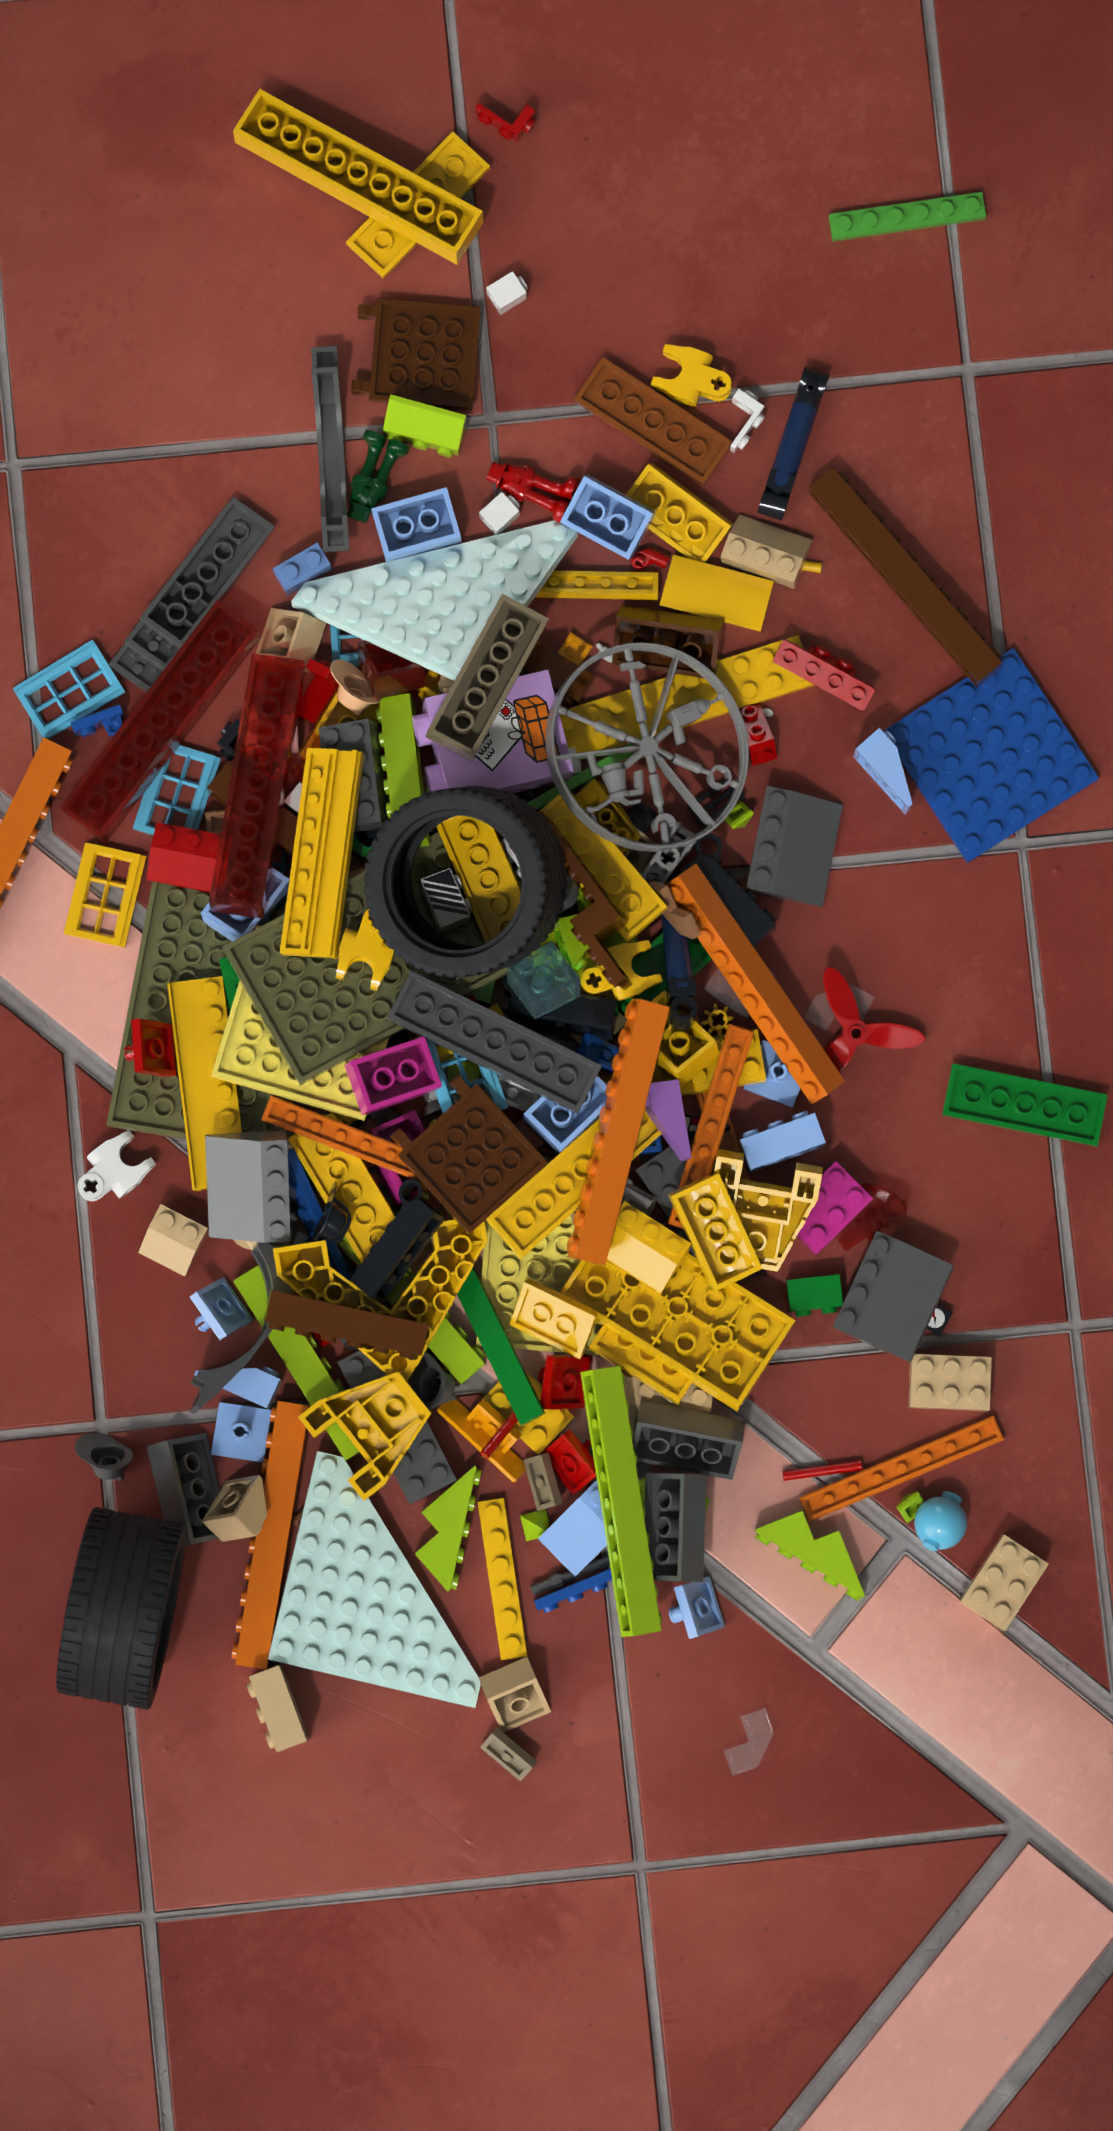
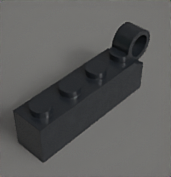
(741, 904)
(578, 1016)
(399, 1244)

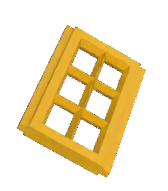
(81, 891)

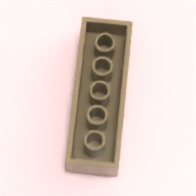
(486, 677)

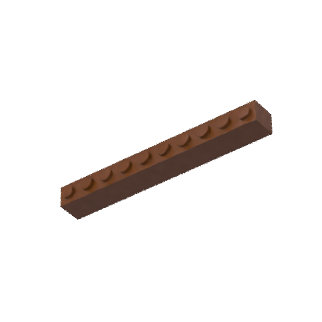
(905, 577)

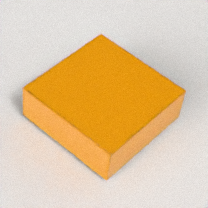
(575, 649)

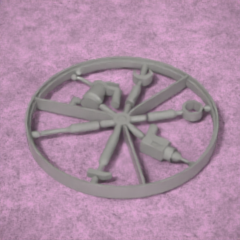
(615, 774)

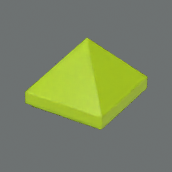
(739, 816)
(909, 1505)
(535, 1524)

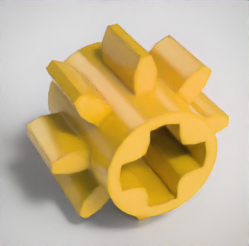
(719, 1028)

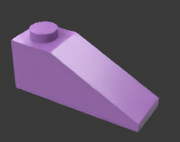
(667, 1113)

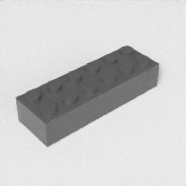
(424, 1464)

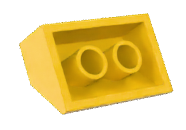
(646, 1248)

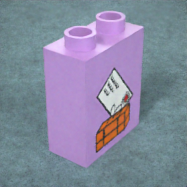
(514, 748)

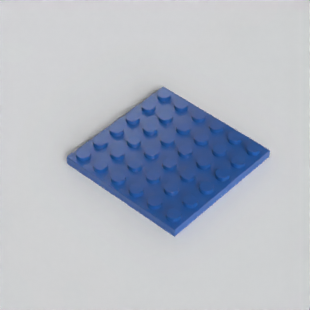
(991, 757)

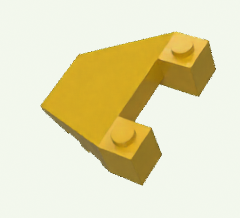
(769, 1211)
(380, 1422)

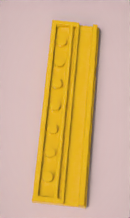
(322, 853)
(207, 1102)

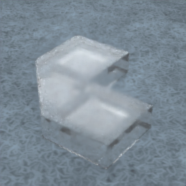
(822, 1015)
(749, 1754)

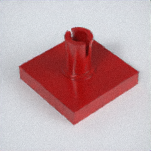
(152, 1048)
(563, 1382)
(572, 1461)

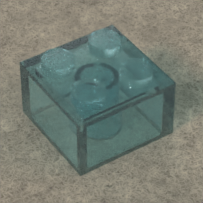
(544, 980)

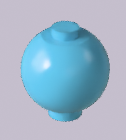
(941, 1521)

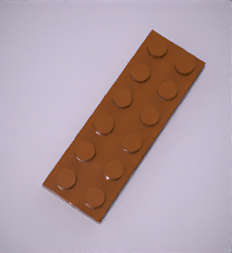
(653, 421)

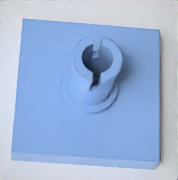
(779, 1082)
(220, 1309)
(241, 1432)
(697, 1608)

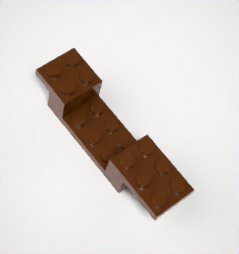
(597, 920)

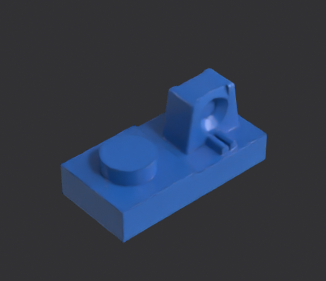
(109, 718)
(598, 1051)

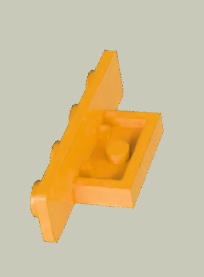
(479, 1428)

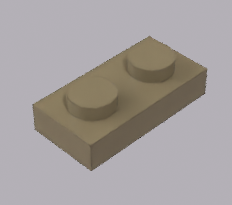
(542, 1481)
(508, 1754)

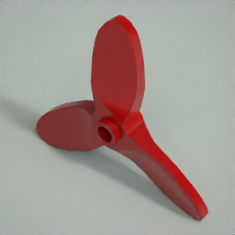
(845, 1009)

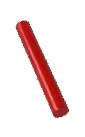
(499, 1436)
(822, 1470)

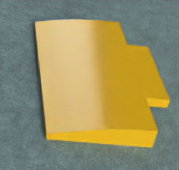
(684, 1333)

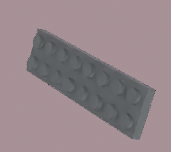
(494, 1042)

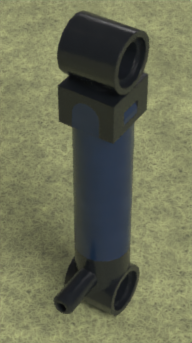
(793, 443)
(680, 980)

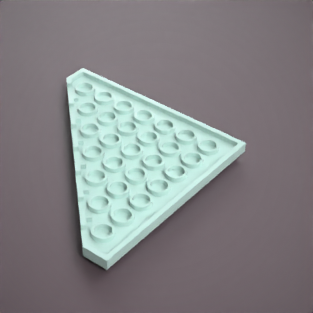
(440, 599)
(357, 1603)

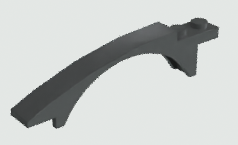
(330, 448)
(213, 1380)

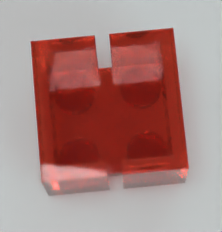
(388, 672)

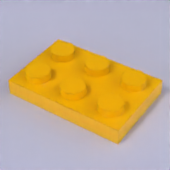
(554, 1318)
(540, 1431)

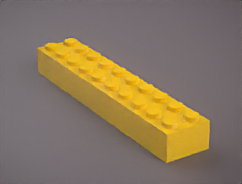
(358, 176)

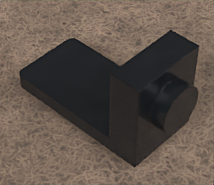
(229, 738)

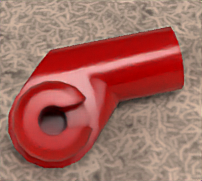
(647, 557)

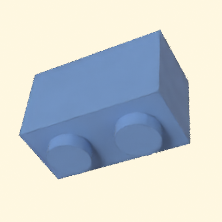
(302, 568)

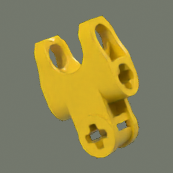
(695, 378)
(365, 947)
(623, 955)

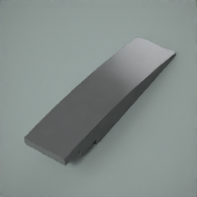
(191, 592)

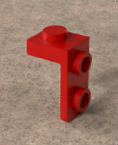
(523, 123)
(318, 692)
(759, 735)

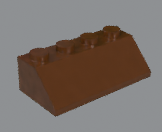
(687, 633)

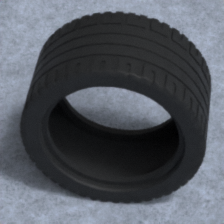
(391, 893)
(120, 1608)

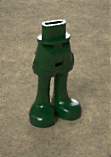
(370, 490)

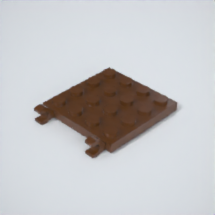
(422, 353)
(470, 1157)

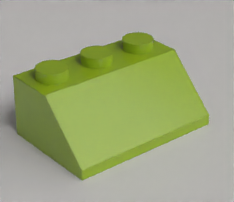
(425, 426)

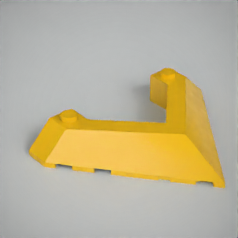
(423, 1300)

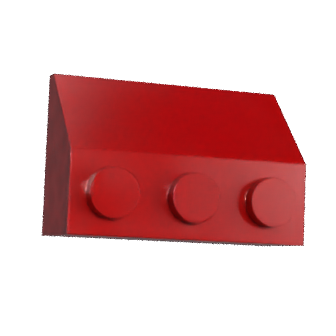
(183, 857)

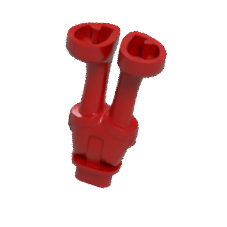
(520, 480)

